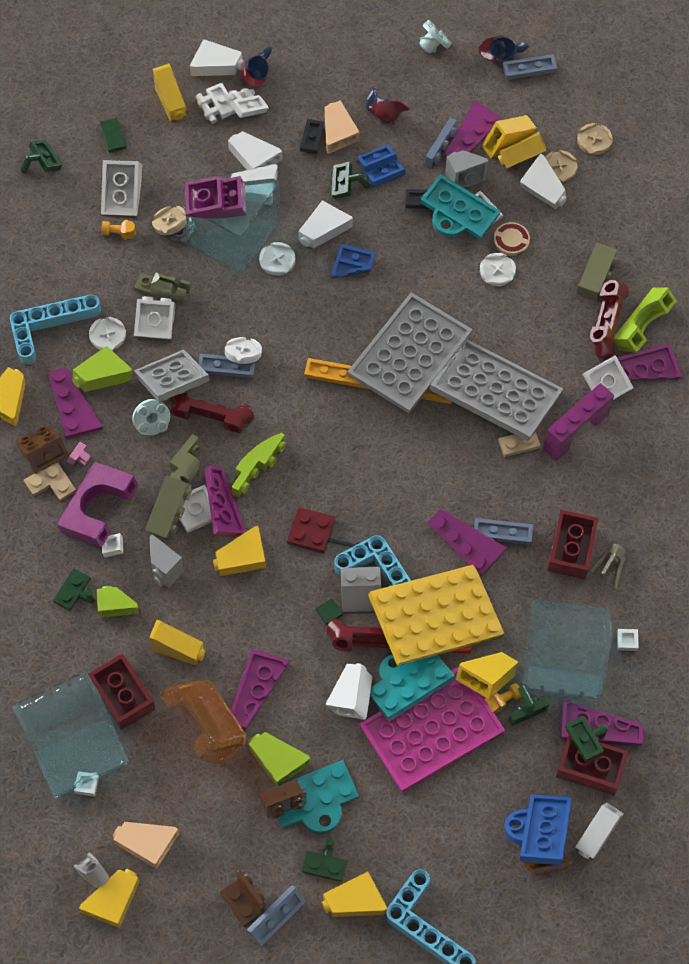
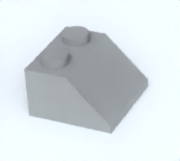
(466, 168)
(165, 563)
(356, 586)

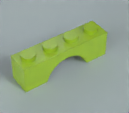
(655, 304)

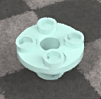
(433, 38)
(151, 417)

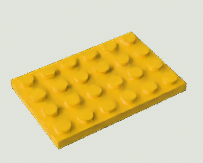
(435, 614)

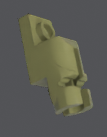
(163, 286)
(184, 464)

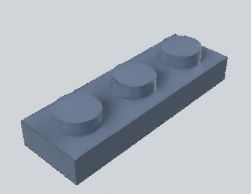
(529, 67)
(441, 143)
(223, 366)
(505, 531)
(276, 915)

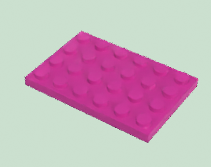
(432, 733)

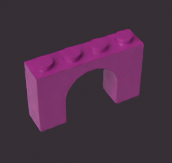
(591, 408)
(98, 481)

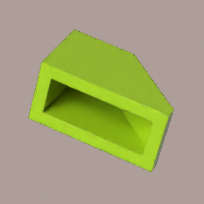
(114, 602)

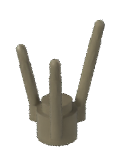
(614, 556)

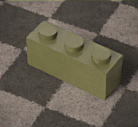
(597, 271)
(169, 507)

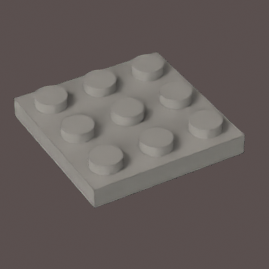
(171, 375)

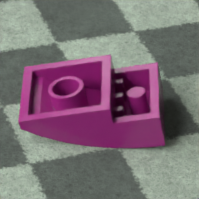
(215, 197)

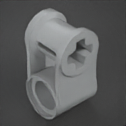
(92, 871)

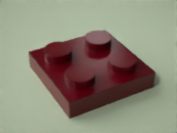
(311, 530)

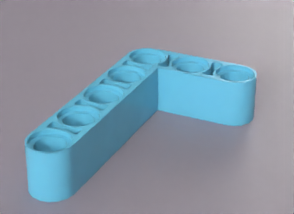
(47, 320)
(376, 555)
(425, 929)

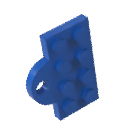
(541, 829)

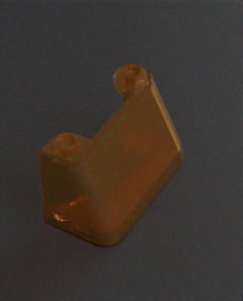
(220, 729)

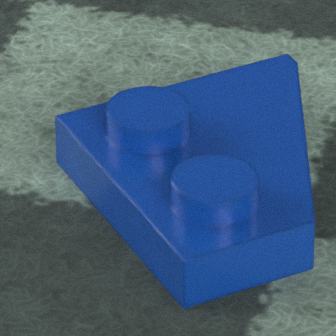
(352, 261)

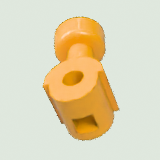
(126, 229)
(498, 702)

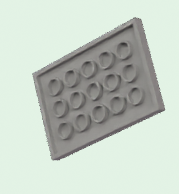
(409, 352)
(496, 389)

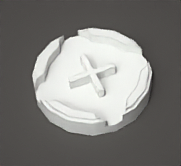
(277, 258)
(497, 269)
(108, 333)
(242, 350)

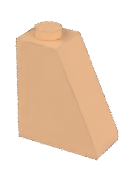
(339, 128)
(146, 841)

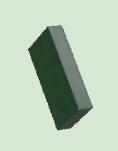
(113, 135)

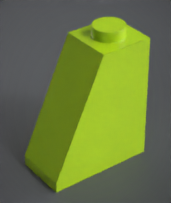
(101, 371)
(277, 757)

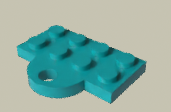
(458, 209)
(408, 684)
(325, 794)

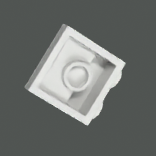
(154, 318)

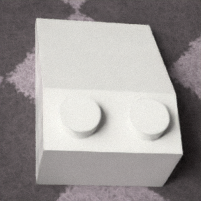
(121, 187)

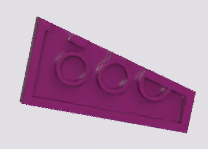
(473, 129)
(651, 364)
(73, 408)
(223, 508)
(467, 541)
(256, 684)
(619, 729)

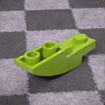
(260, 457)

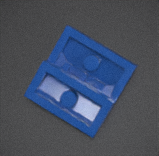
(381, 165)

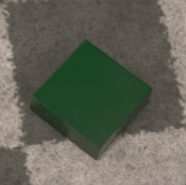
(329, 611)

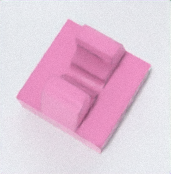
(79, 455)

